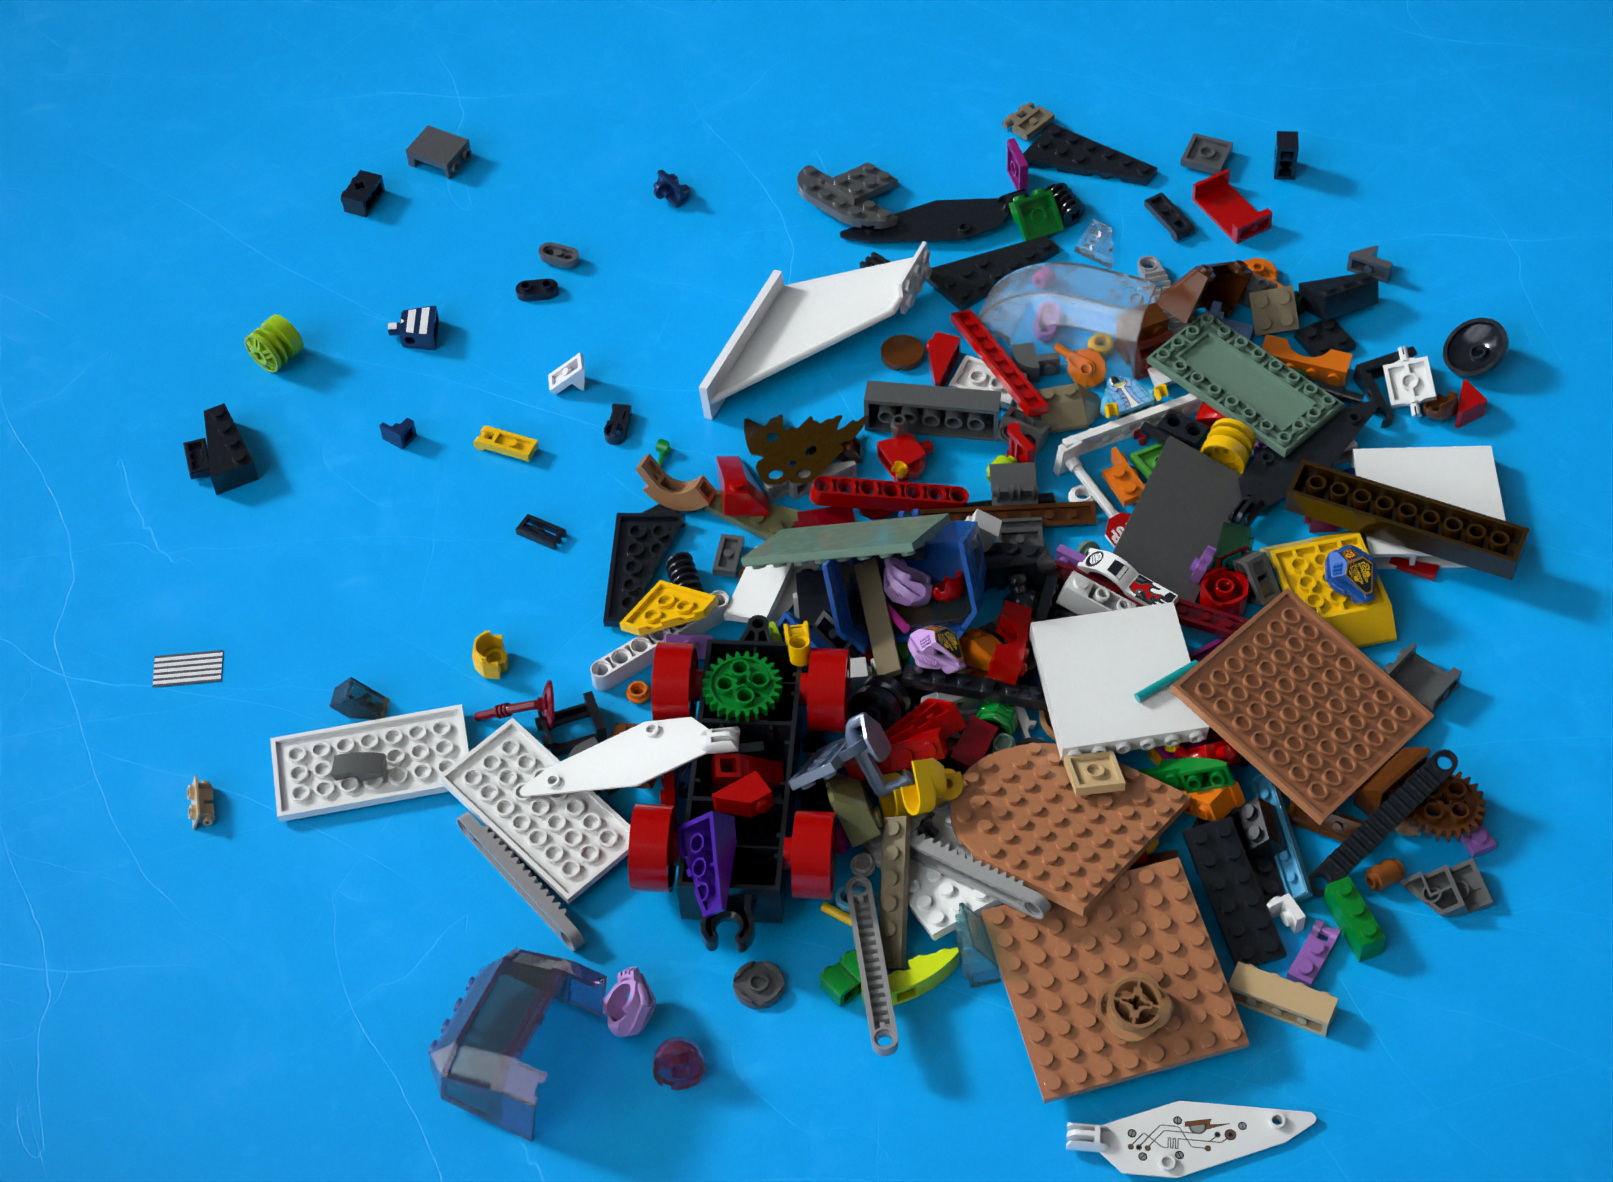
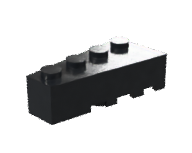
(228, 456)

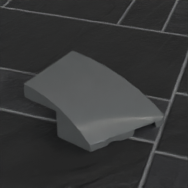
(1451, 890)

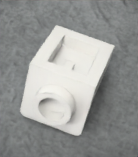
(1289, 912)

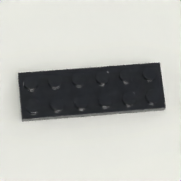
(1234, 893)

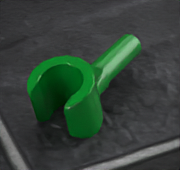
(663, 447)

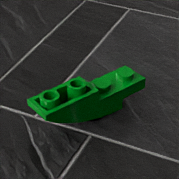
(1192, 774)

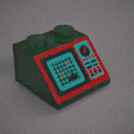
(1232, 543)

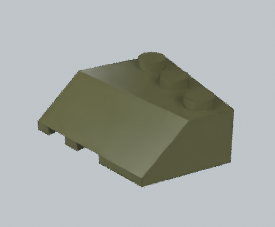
(854, 809)

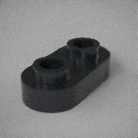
(537, 290)

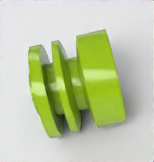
(274, 343)

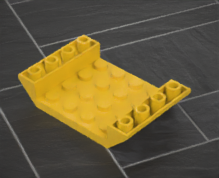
(1302, 570)

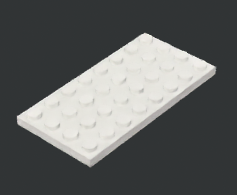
(416, 748)
(560, 836)

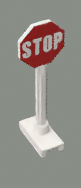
(1068, 460)

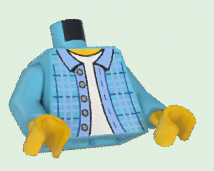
(1129, 398)

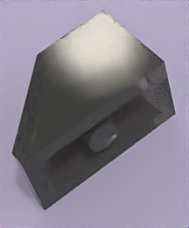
(358, 701)

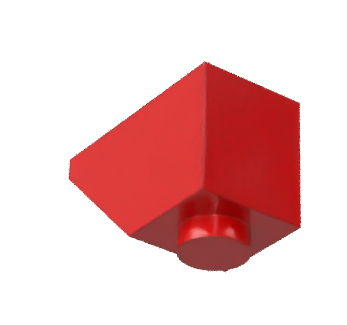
(744, 797)

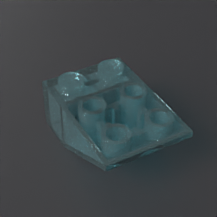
(975, 949)

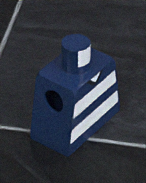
(417, 328)

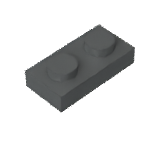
(728, 555)

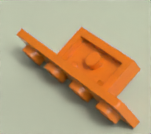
(1123, 479)

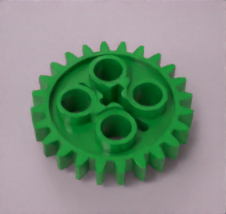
(727, 688)

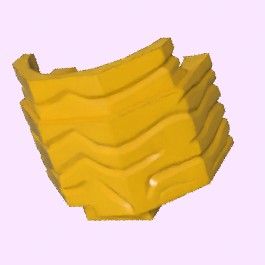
(489, 655)

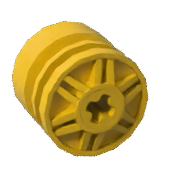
(1230, 443)

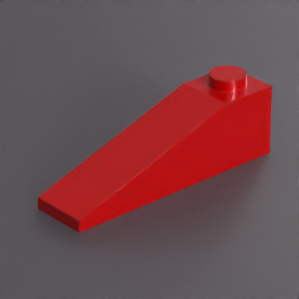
(739, 489)

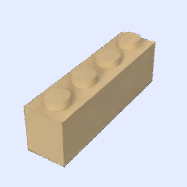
(1282, 998)

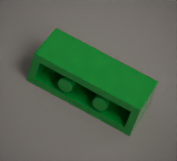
(1354, 919)

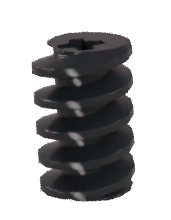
(1068, 204)
(682, 571)

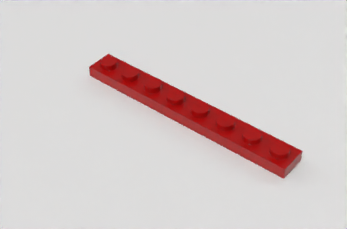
(999, 363)

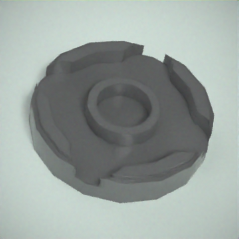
(758, 984)

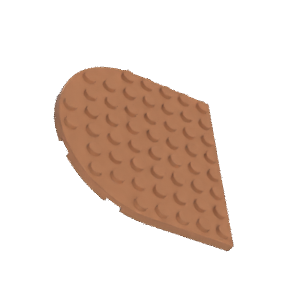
(1069, 848)

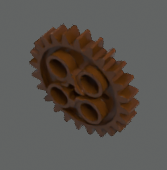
(1445, 806)

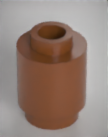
(1384, 874)

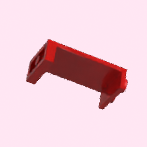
(1229, 208)

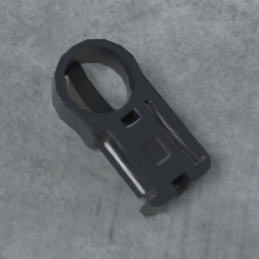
(619, 421)

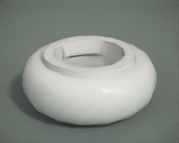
(1079, 490)

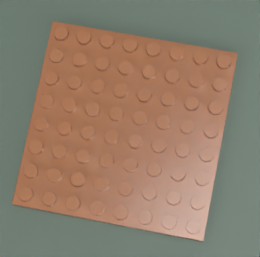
(1302, 705)
(1067, 959)

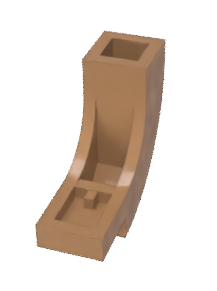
(672, 492)

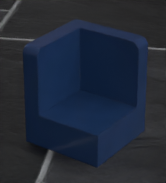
(399, 434)

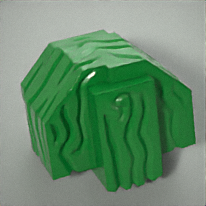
(1000, 715)

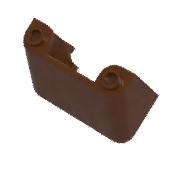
(1202, 285)

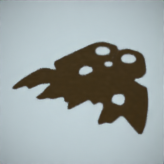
(793, 444)

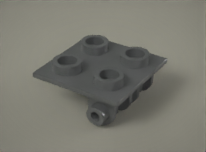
(1013, 484)

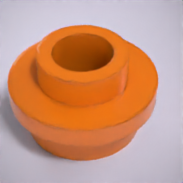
(635, 688)

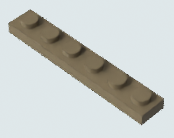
(895, 890)

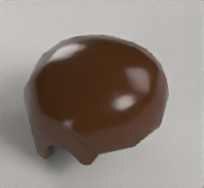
(1442, 408)

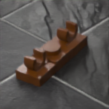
(1335, 826)

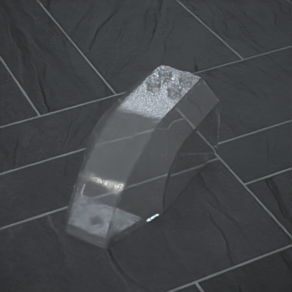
(1074, 307)

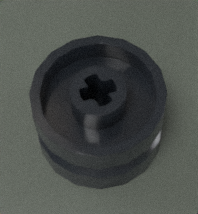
(881, 699)

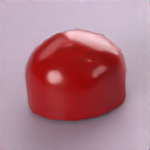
(950, 589)

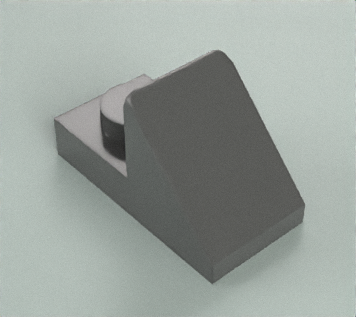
(1367, 261)

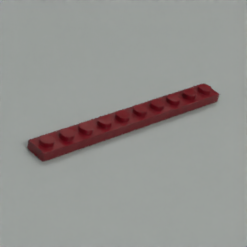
(1188, 613)

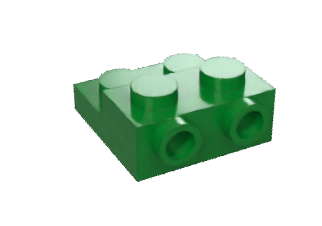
(1036, 214)

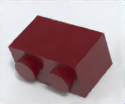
(973, 743)

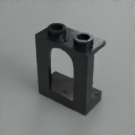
(574, 713)

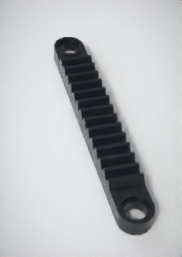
(1384, 820)

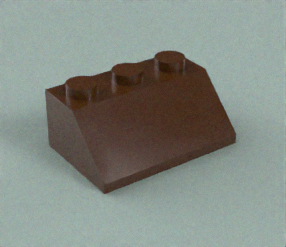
(1390, 778)

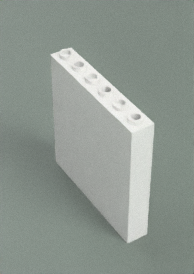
(1448, 474)
(1097, 665)

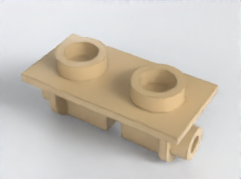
(198, 810)

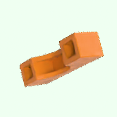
(1329, 368)

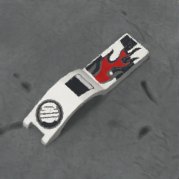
(1127, 578)

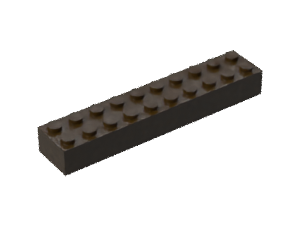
(1407, 519)

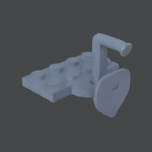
(865, 748)

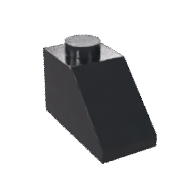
(826, 630)

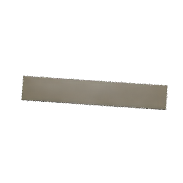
(878, 618)

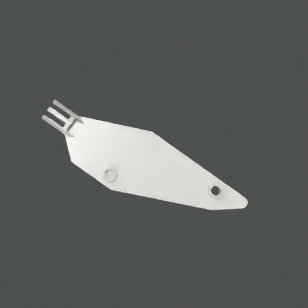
(634, 757)

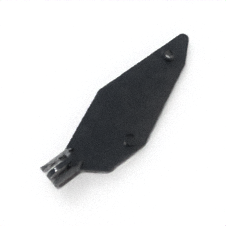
(940, 221)
(1271, 474)

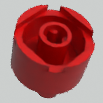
(1225, 591)

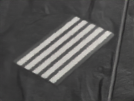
(187, 668)

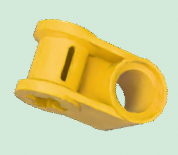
(798, 643)

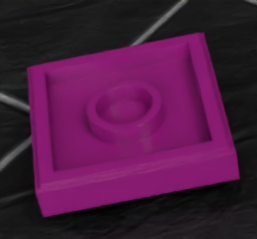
(1017, 165)

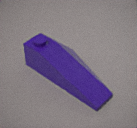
(709, 851)

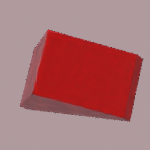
(1471, 405)

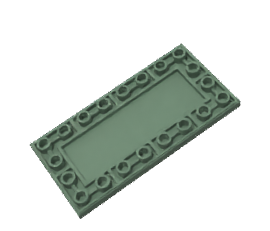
(1245, 383)
(846, 541)

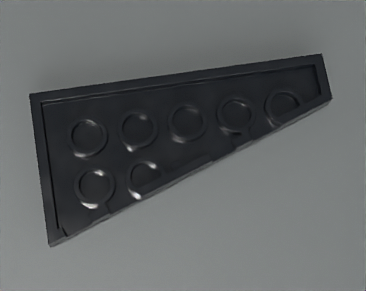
(972, 278)

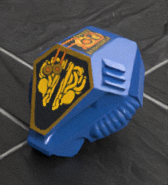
(1351, 573)

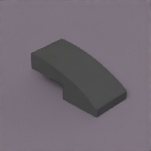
(361, 764)

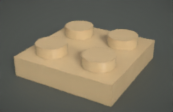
(1094, 773)

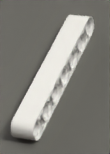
(640, 651)

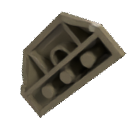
(1069, 407)

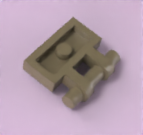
(1032, 122)

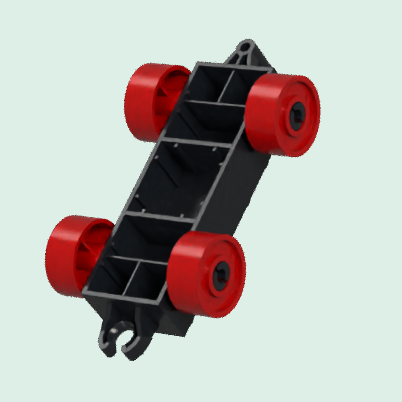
(765, 841)

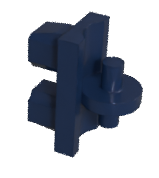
(669, 188)

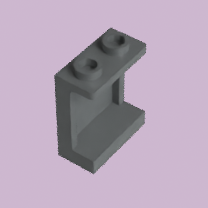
(440, 150)
(1422, 678)

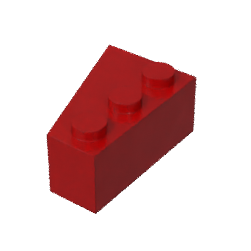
(927, 716)

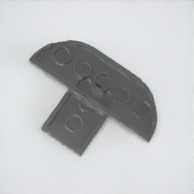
(848, 194)

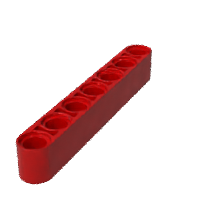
(885, 494)

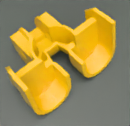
(931, 787)

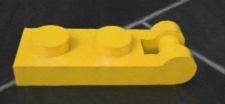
(506, 443)

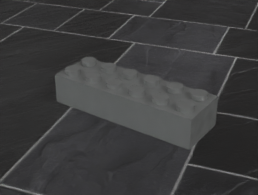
(934, 410)

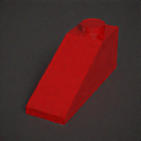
(943, 354)

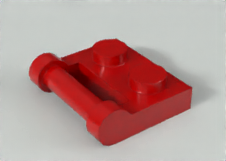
(1019, 446)

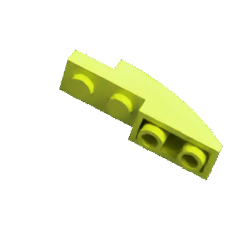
(922, 975)

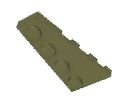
(760, 526)

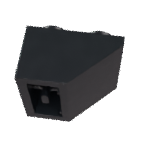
(1260, 828)

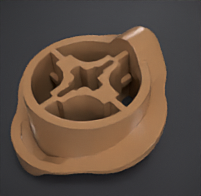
(1159, 1007)

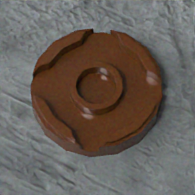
(902, 352)

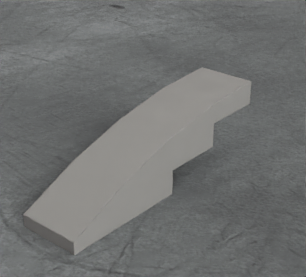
(778, 491)

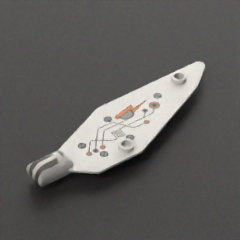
(1186, 1136)

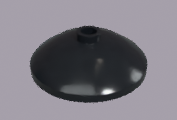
(1470, 340)

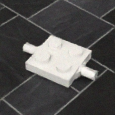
(1409, 382)

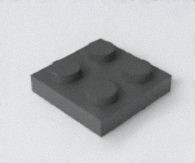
(1206, 154)

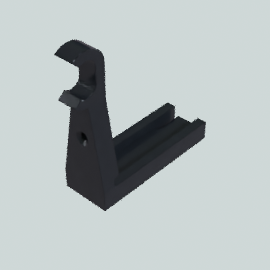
(1372, 369)

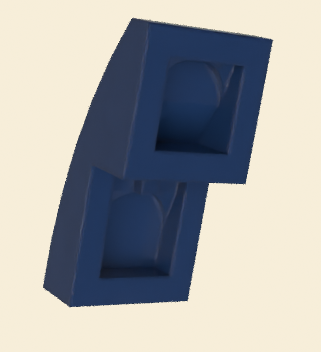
(684, 779)

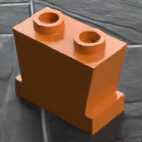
(1215, 803)

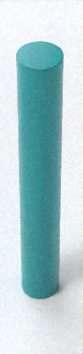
(1164, 682)

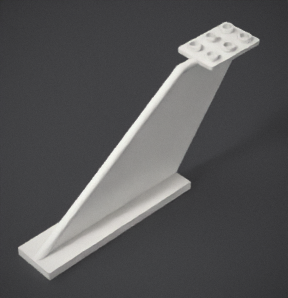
(807, 317)

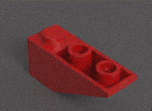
(729, 768)

